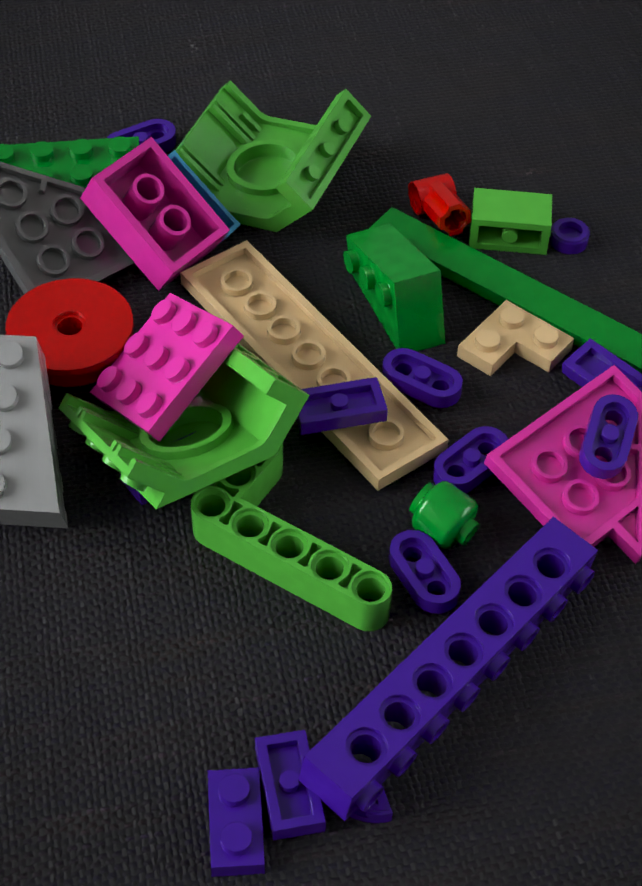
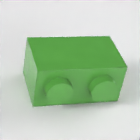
(510, 221)

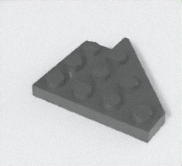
(52, 233)

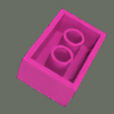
(154, 213)

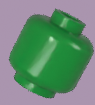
(445, 514)

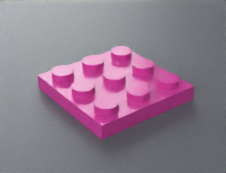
(166, 365)

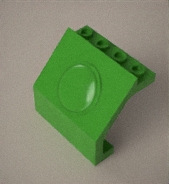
(265, 165)
(236, 419)

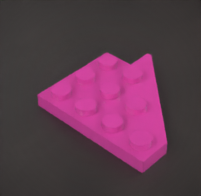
(548, 479)

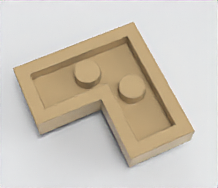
(511, 332)

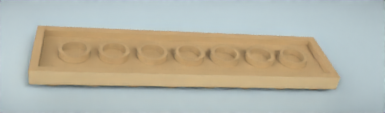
(310, 353)

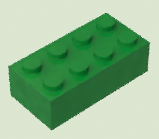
(68, 160)

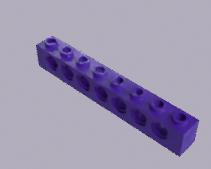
(351, 784)

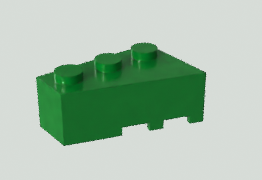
(398, 285)

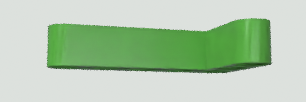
(232, 525)

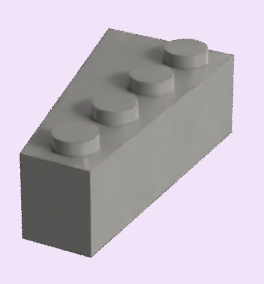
(28, 443)

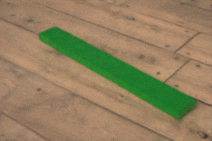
(501, 283)

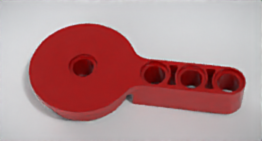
(77, 326)

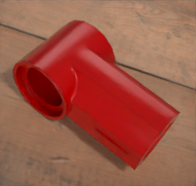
(440, 202)

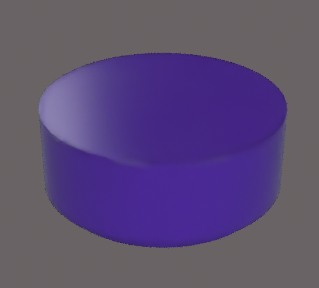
(569, 236)

